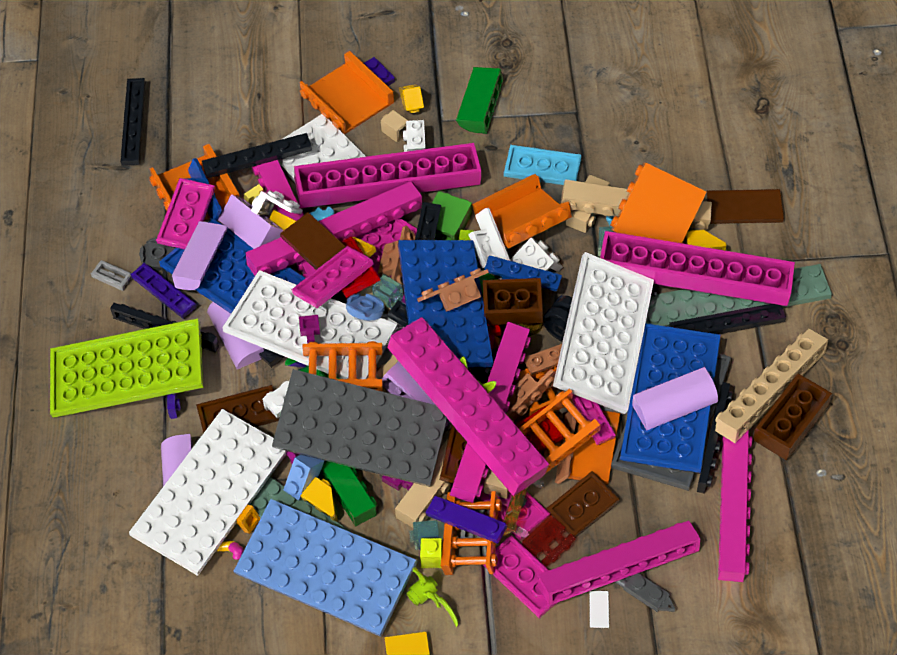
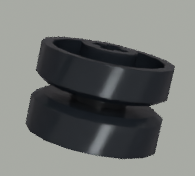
(556, 317)

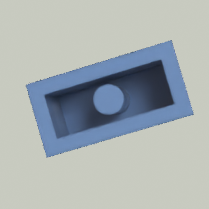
(301, 474)

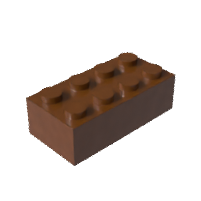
(792, 416)

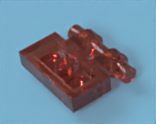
(543, 536)

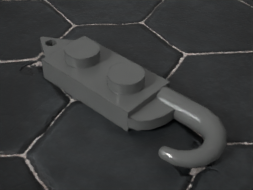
(647, 592)

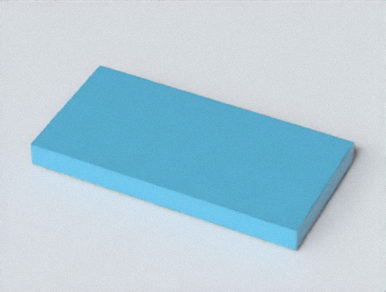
(547, 164)

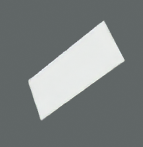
(599, 609)

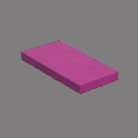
(184, 212)
(332, 277)
(529, 517)
(519, 573)

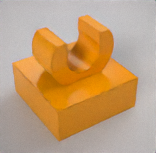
(248, 519)

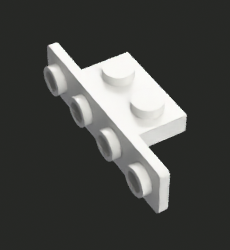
(488, 239)

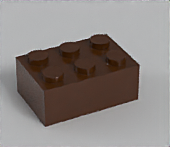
(512, 301)

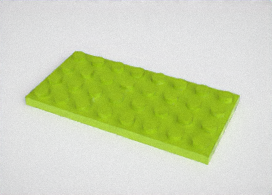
(126, 368)

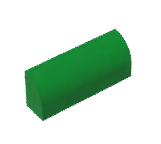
(480, 99)

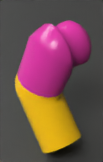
(233, 547)

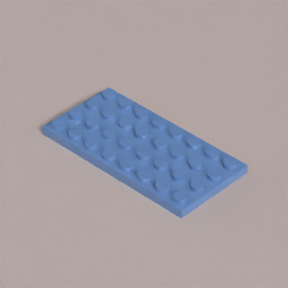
(325, 567)

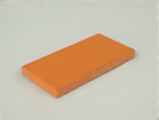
(595, 457)

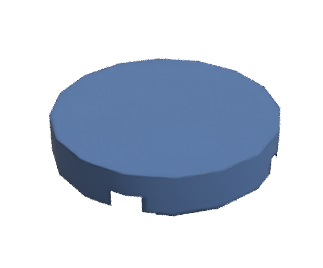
(365, 307)

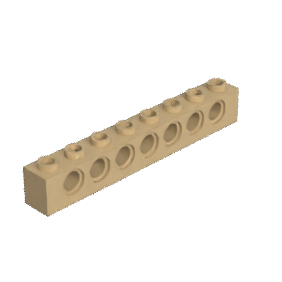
(770, 385)

